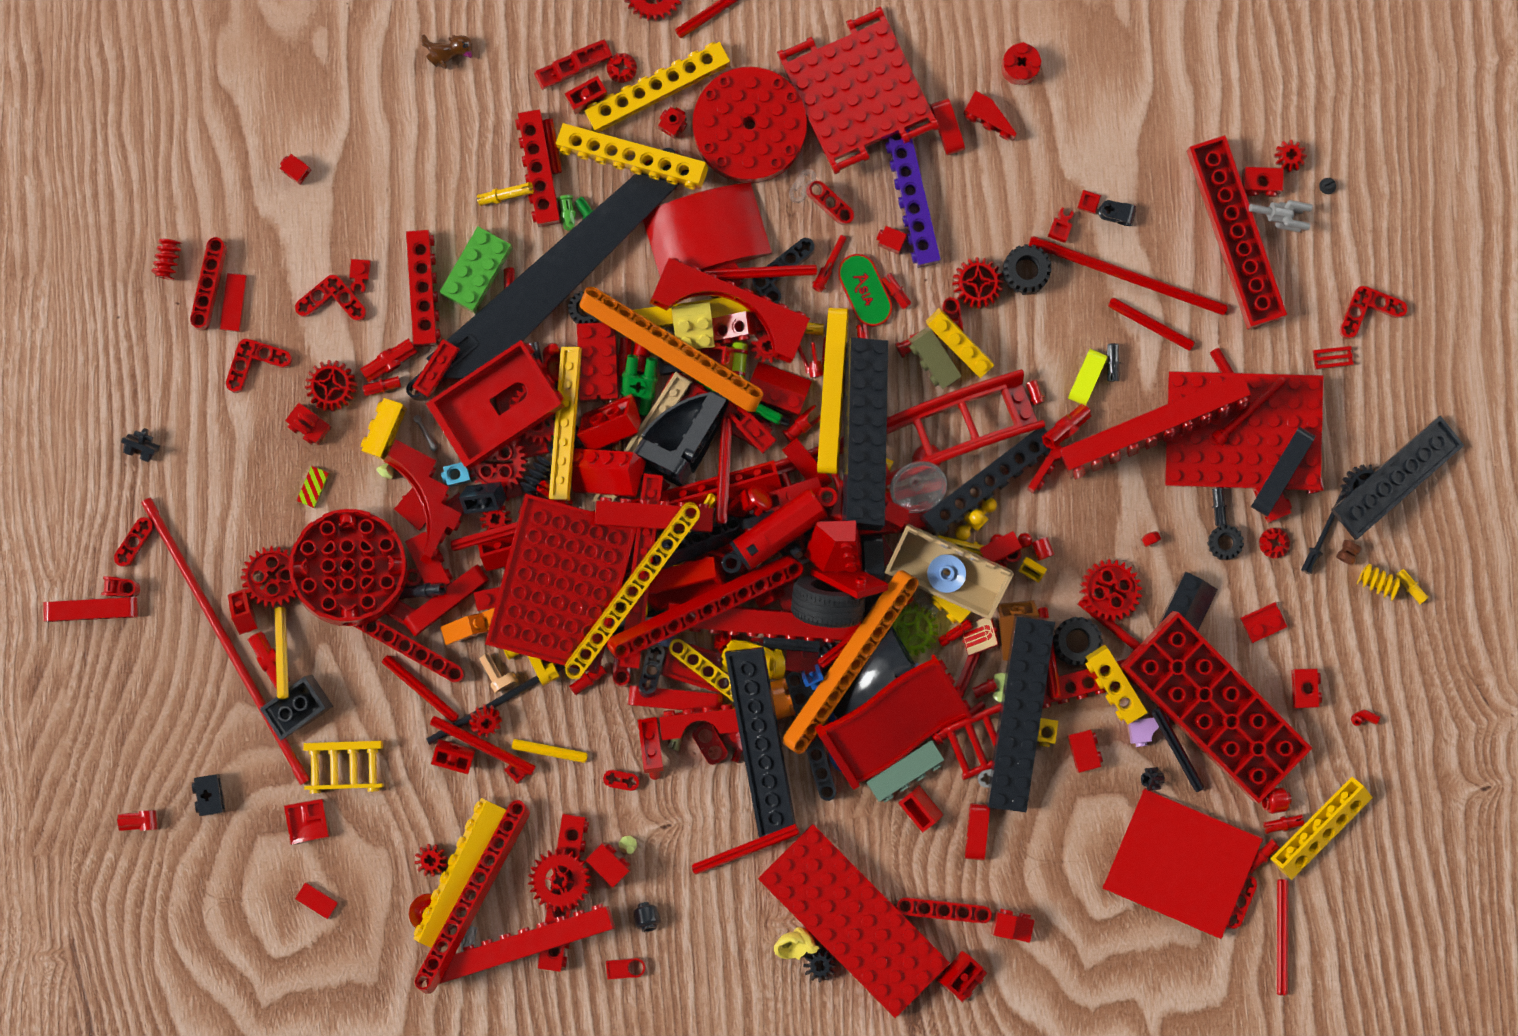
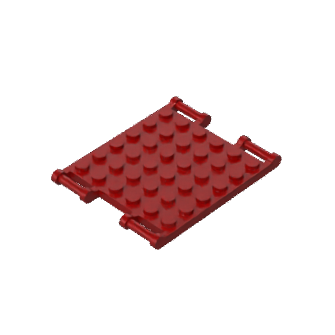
(858, 90)

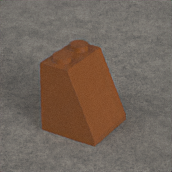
(1005, 618)

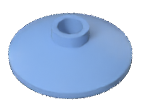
(943, 582)

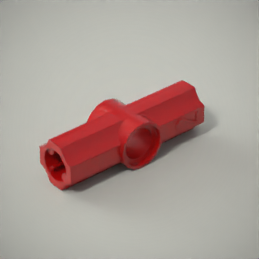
(388, 360)
(1066, 426)
(265, 655)

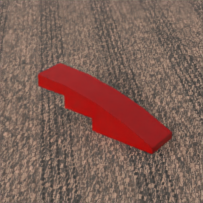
(573, 64)

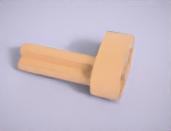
(498, 682)

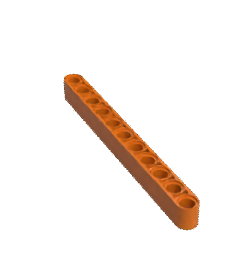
(671, 349)
(850, 661)

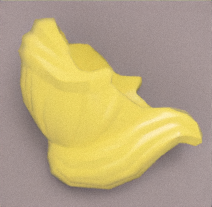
(795, 944)

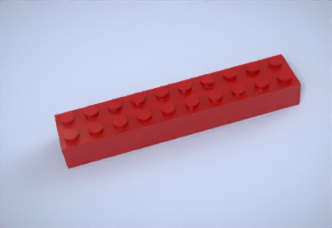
(1236, 232)

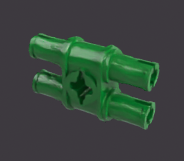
(647, 381)

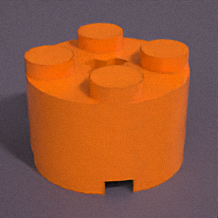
(782, 699)

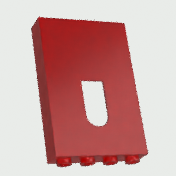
(471, 419)

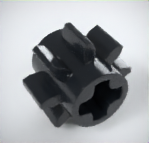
(1152, 779)

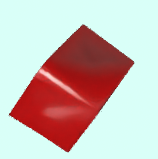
(706, 746)

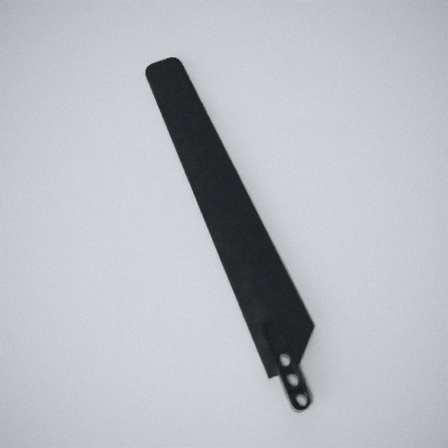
(553, 276)

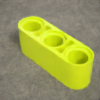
(1087, 377)

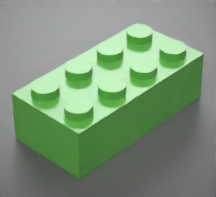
(476, 269)

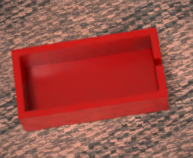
(598, 362)
(685, 582)

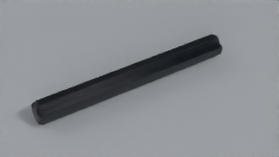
(1177, 749)

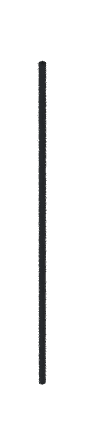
(519, 689)

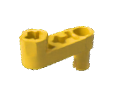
(545, 673)

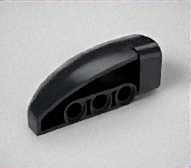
(681, 436)
(884, 665)

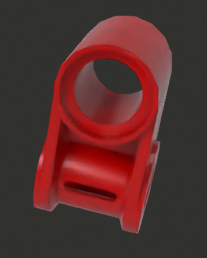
(954, 315)
(117, 587)

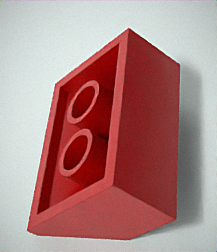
(781, 388)
(609, 423)

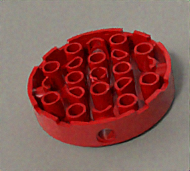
(746, 97)
(351, 595)

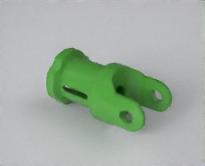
(566, 213)

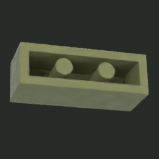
(934, 358)

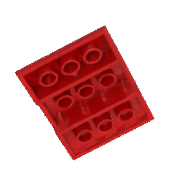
(708, 228)

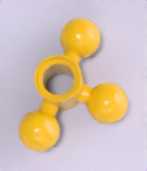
(975, 519)

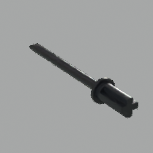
(1315, 553)

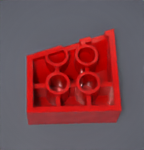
(835, 546)

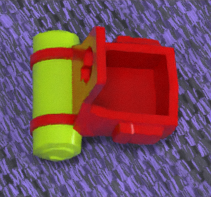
(732, 357)

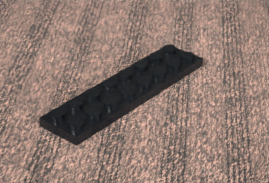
(1397, 477)

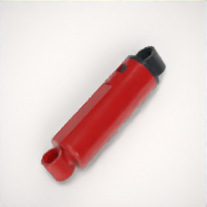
(779, 529)

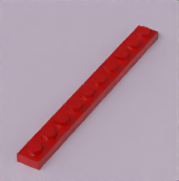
(643, 543)

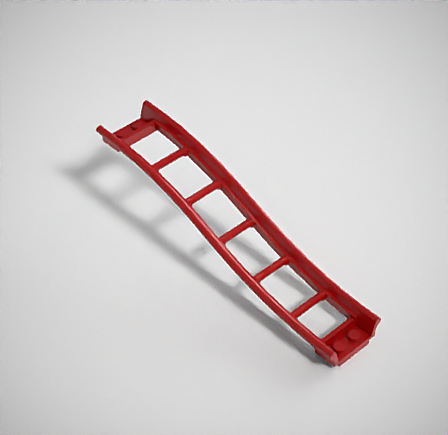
(1014, 397)

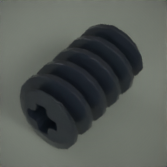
(539, 474)

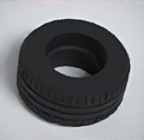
(825, 605)

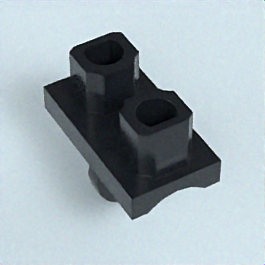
(140, 441)

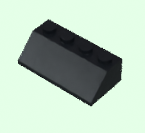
(1191, 599)

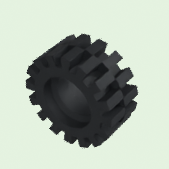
(574, 313)
(1235, 536)

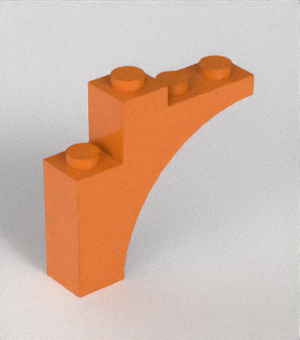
(467, 627)

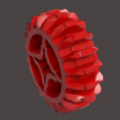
(987, 282)
(330, 393)

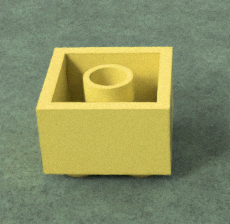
(694, 325)

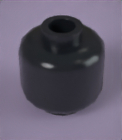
(646, 917)

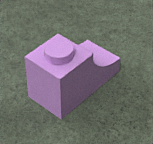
(1142, 731)

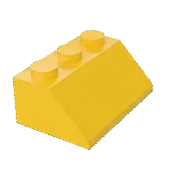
(383, 428)

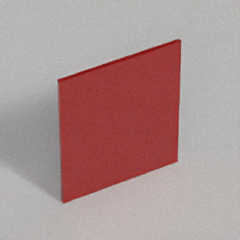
(1182, 863)

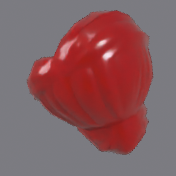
(551, 360)

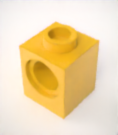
(1052, 725)

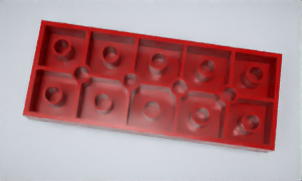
(1156, 426)
(1215, 707)
(853, 920)

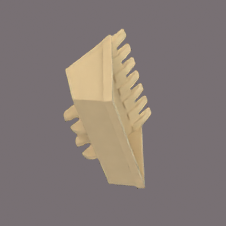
(984, 579)

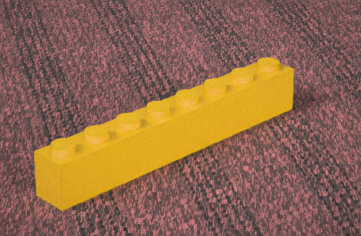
(461, 865)

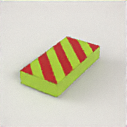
(313, 487)

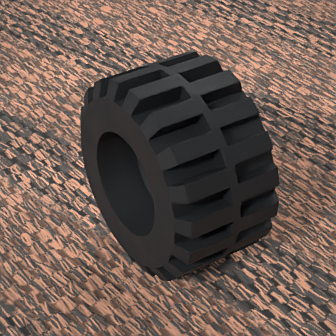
(1026, 253)
(1065, 628)

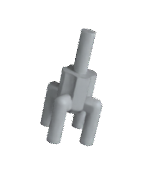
(1283, 214)

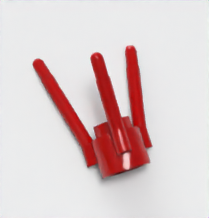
(815, 369)

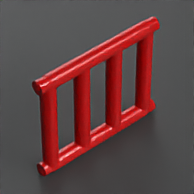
(967, 723)

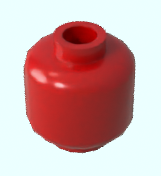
(1277, 801)

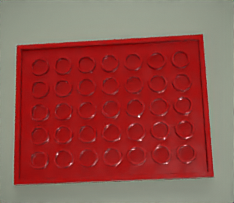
(1256, 442)
(558, 581)

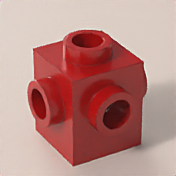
(672, 128)

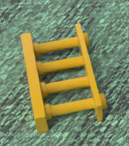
(352, 749)

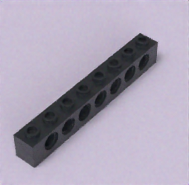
(933, 519)

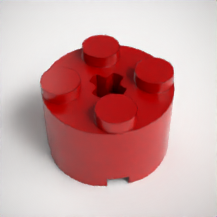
(1021, 74)

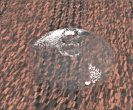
(924, 492)

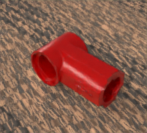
(617, 670)
(133, 821)

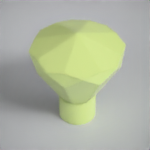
(386, 471)
(627, 844)

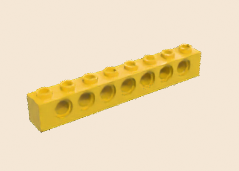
(652, 96)
(570, 134)

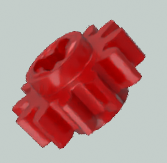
(760, 350)

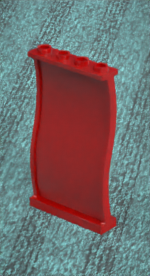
(894, 721)

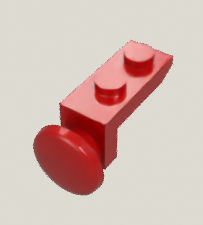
(749, 499)

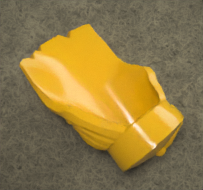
(774, 659)

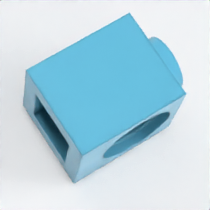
(464, 475)

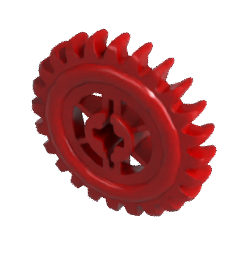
(653, 10)
(552, 862)

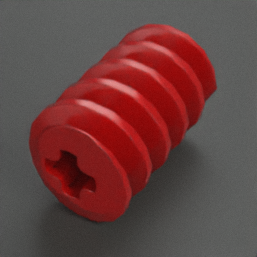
(165, 258)

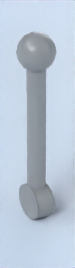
(417, 419)

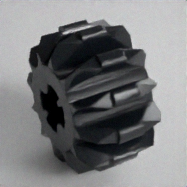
(825, 962)

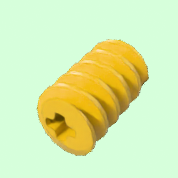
(1380, 581)

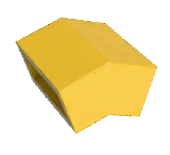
(1034, 566)

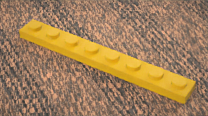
(565, 424)

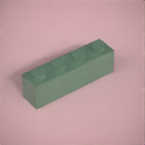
(905, 771)

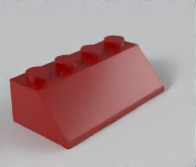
(606, 472)

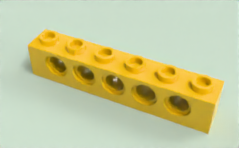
(1321, 828)

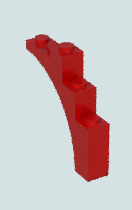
(419, 472)

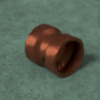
(1348, 552)

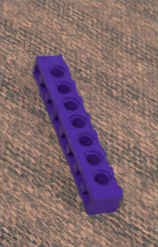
(920, 257)

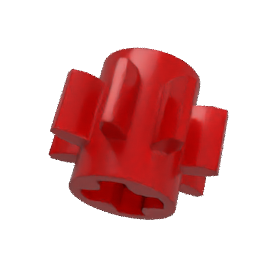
(722, 640)

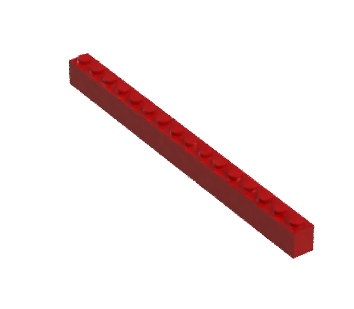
(764, 475)

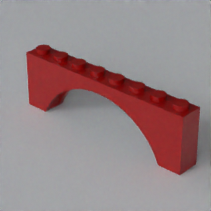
(683, 282)

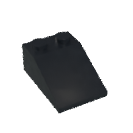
(302, 706)

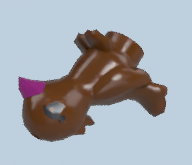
(442, 52)

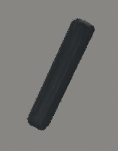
(790, 644)

